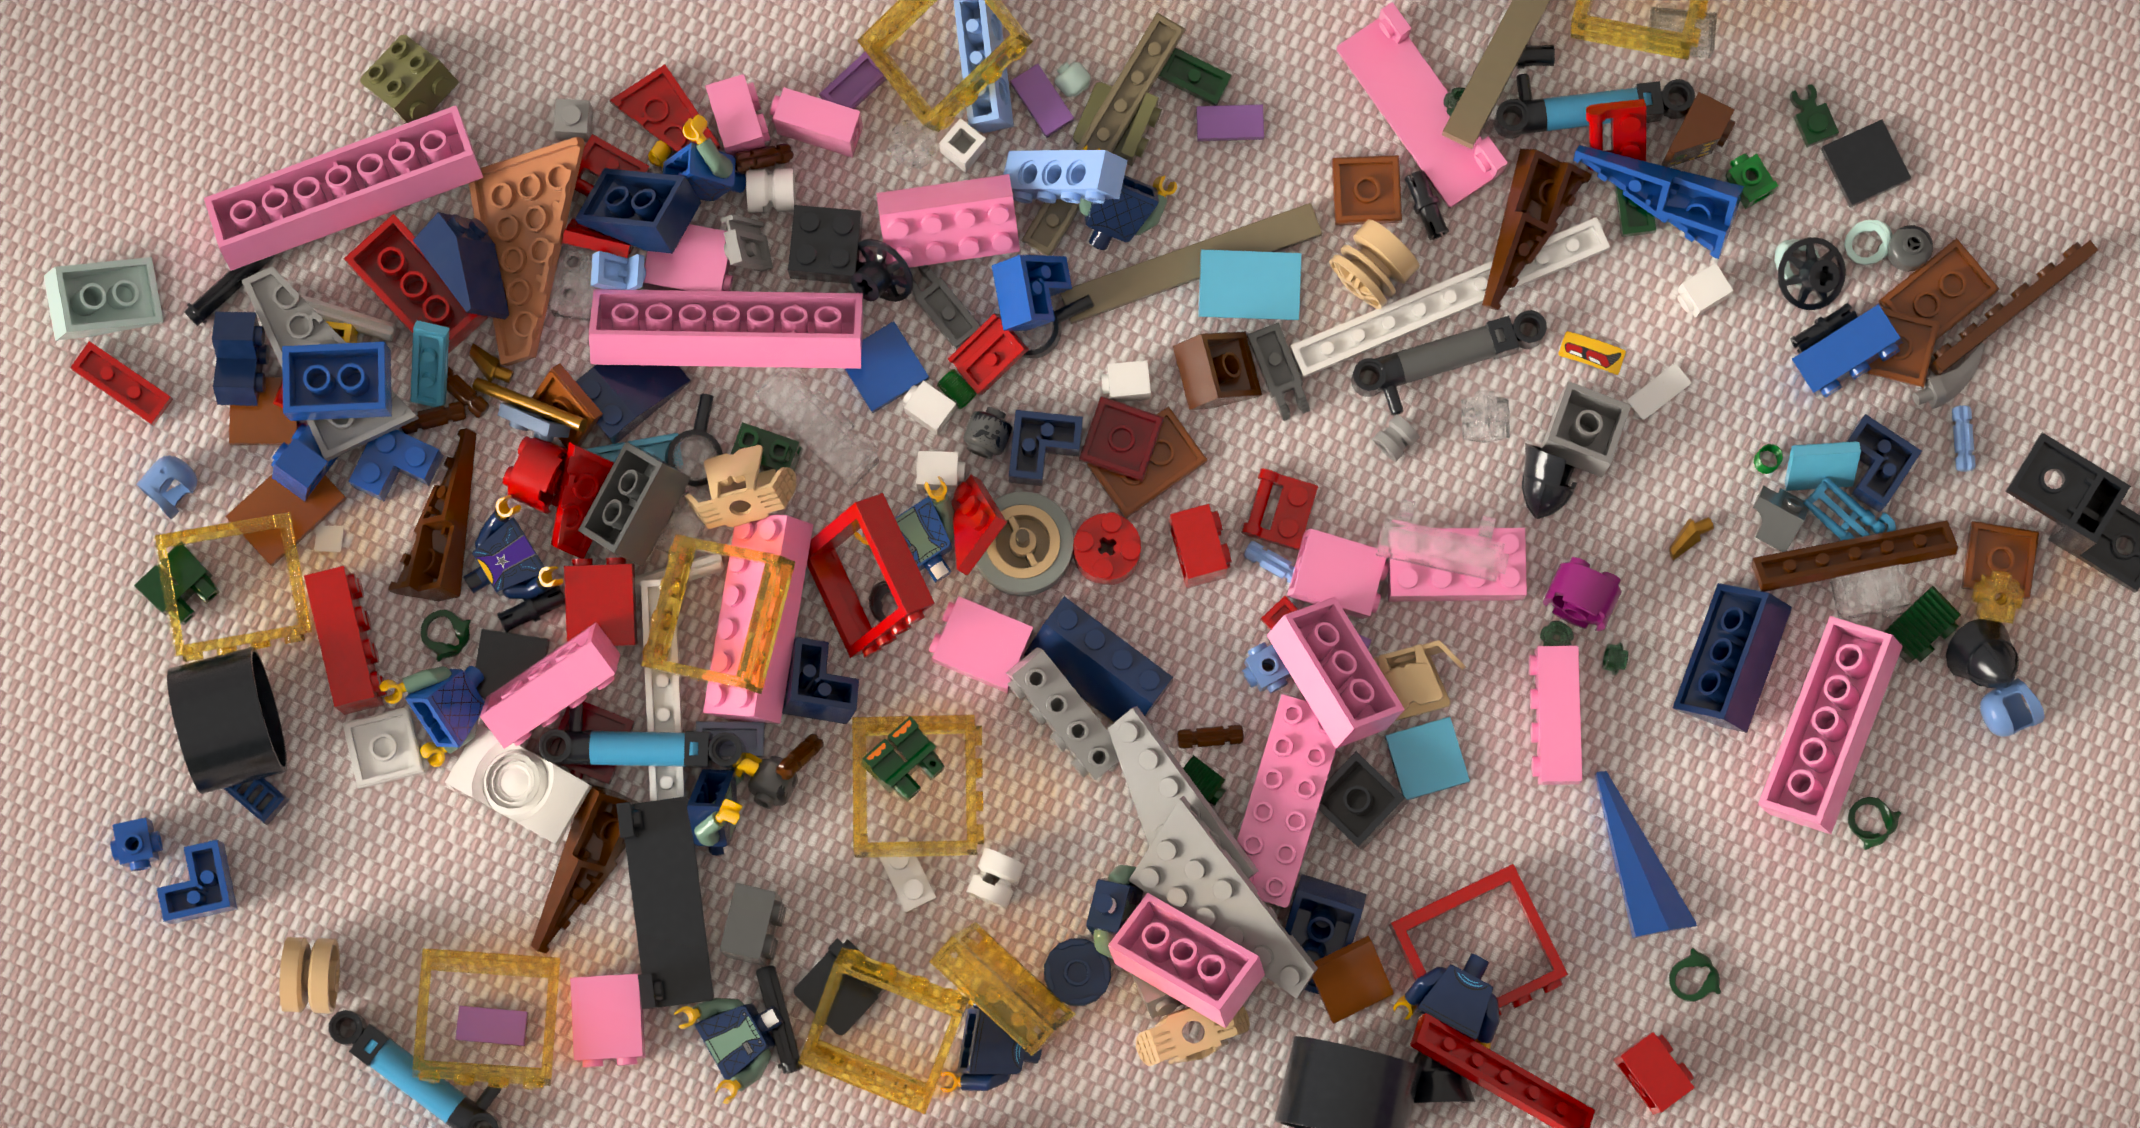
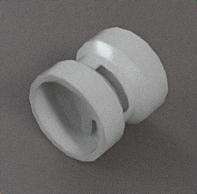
(1396, 438)

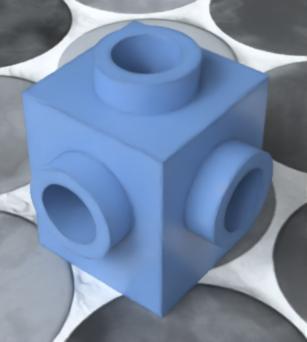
(1258, 676)

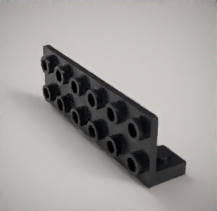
(666, 903)

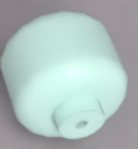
(1072, 79)

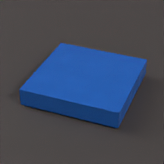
(886, 368)

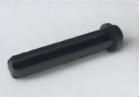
(222, 291)
(783, 1034)

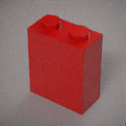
(601, 596)

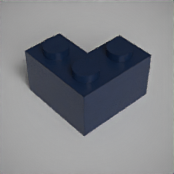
(239, 358)
(1041, 434)
(1888, 461)
(813, 691)

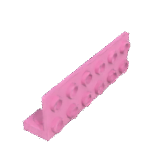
(1413, 106)
(1286, 799)

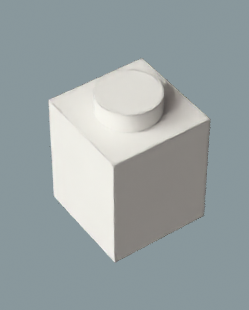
(962, 145)
(1704, 291)
(1127, 381)
(929, 407)
(943, 464)

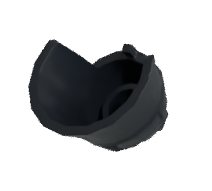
(1545, 482)
(1983, 654)
(1440, 1083)

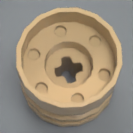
(1380, 258)

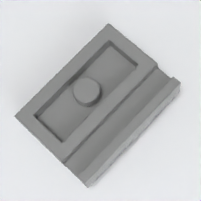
(745, 244)

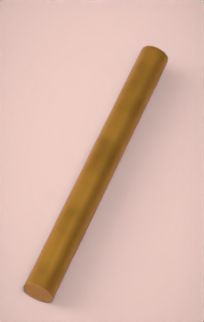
(529, 404)

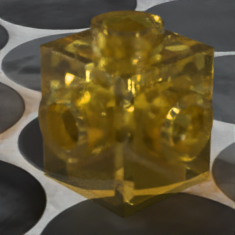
(2002, 608)

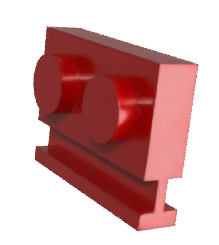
(590, 239)
(988, 354)

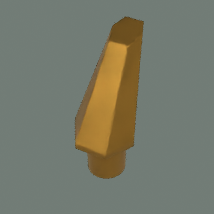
(490, 365)
(1689, 536)

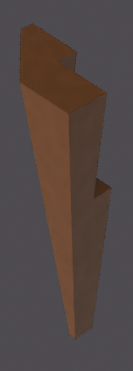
(1535, 202)
(437, 557)
(584, 863)

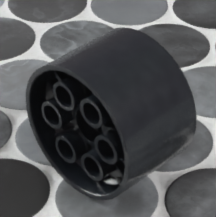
(226, 720)
(1345, 1087)

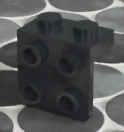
(852, 997)

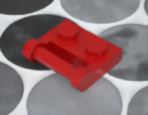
(1627, 127)
(600, 155)
(1291, 512)

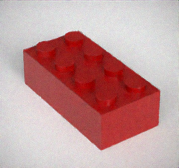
(408, 283)
(344, 639)

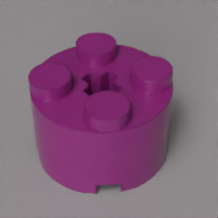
(1583, 594)

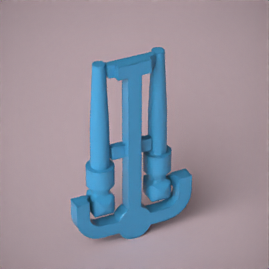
(1865, 516)

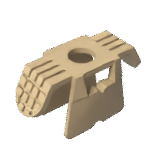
(740, 491)
(1416, 677)
(1167, 1040)

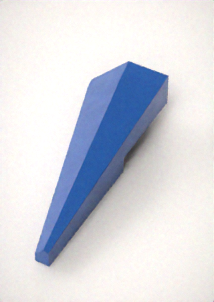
(1691, 202)
(1647, 890)

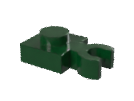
(1814, 121)

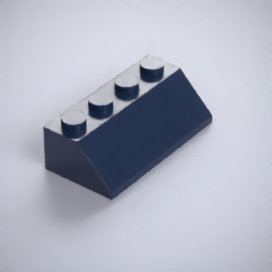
(1732, 657)
(1100, 663)

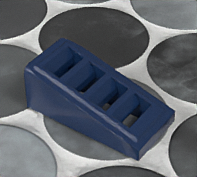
(270, 810)

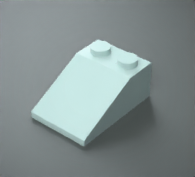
(102, 297)

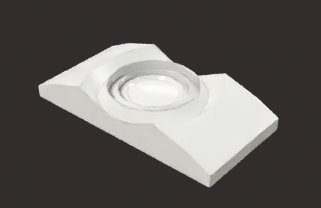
(518, 785)

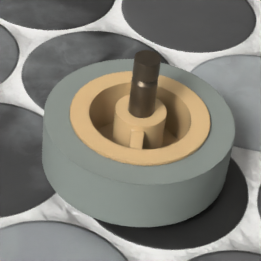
(1031, 547)

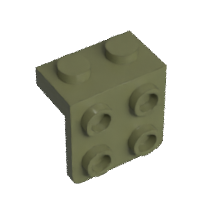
(409, 79)
(1134, 140)

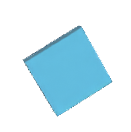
(1814, 462)
(1427, 758)

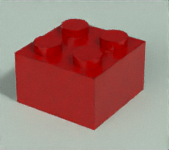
(1198, 545)
(1655, 1072)

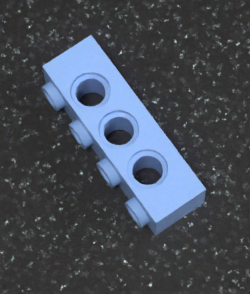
(978, 36)
(1065, 175)

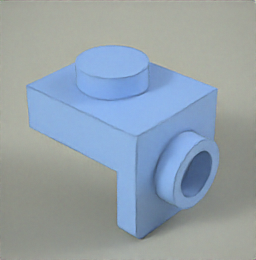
(617, 271)

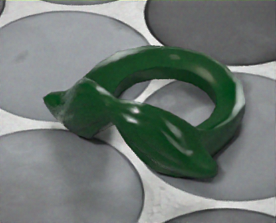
(442, 649)
(1888, 816)
(1710, 985)

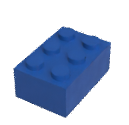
(1848, 352)
(337, 381)

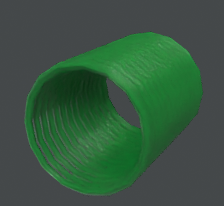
(951, 391)
(1773, 449)

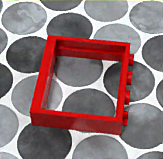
(896, 565)
(1506, 875)

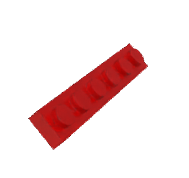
(1499, 1075)

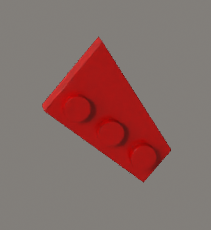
(660, 108)
(581, 482)
(974, 522)

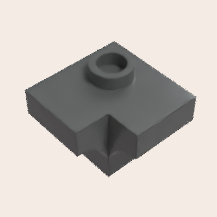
(1781, 517)

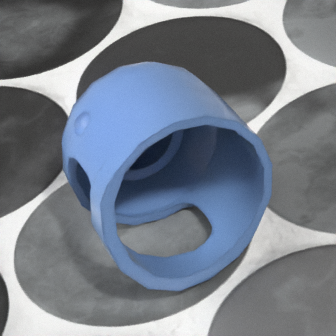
(159, 478)
(2006, 711)

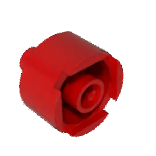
(536, 474)
(1107, 529)

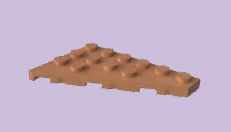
(526, 213)

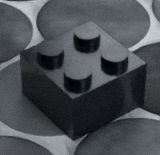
(824, 244)
(1360, 801)

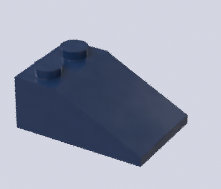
(640, 208)
(465, 262)
(630, 394)
(1323, 918)

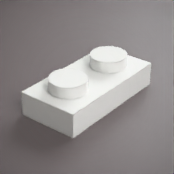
(908, 880)

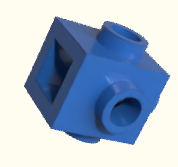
(126, 837)

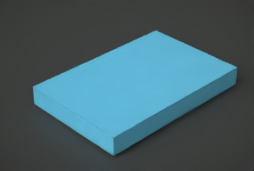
(1249, 284)

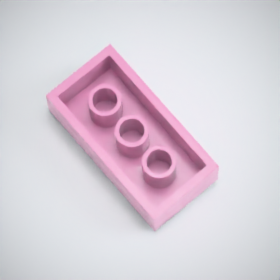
(950, 221)
(1424, 583)
(1335, 672)
(551, 686)
(1186, 960)

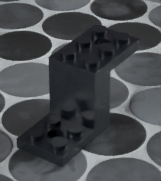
(2083, 507)

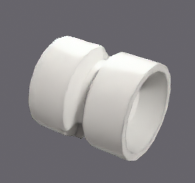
(770, 190)
(1000, 867)

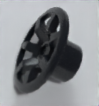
(1814, 274)
(876, 276)

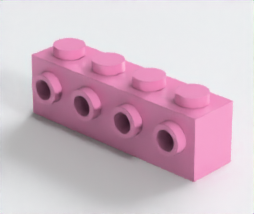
(1557, 715)

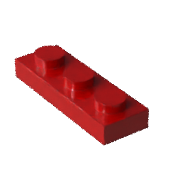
(121, 383)

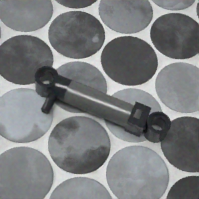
(1494, 340)

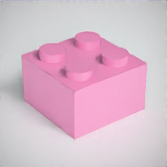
(735, 114)

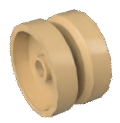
(309, 975)

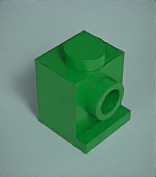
(1753, 190)

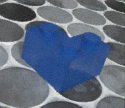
(1026, 288)
(390, 455)
(300, 463)
(209, 886)

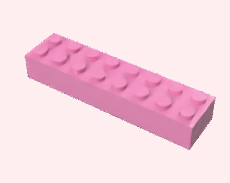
(343, 188)
(726, 328)

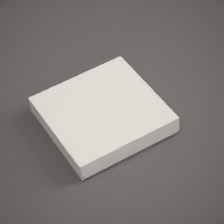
(383, 747)

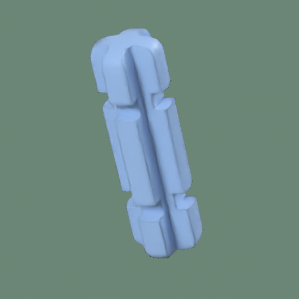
(1963, 438)
(1269, 560)

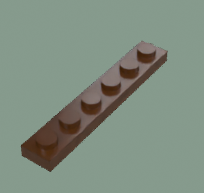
(2022, 298)
(1854, 556)

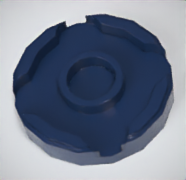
(1077, 972)

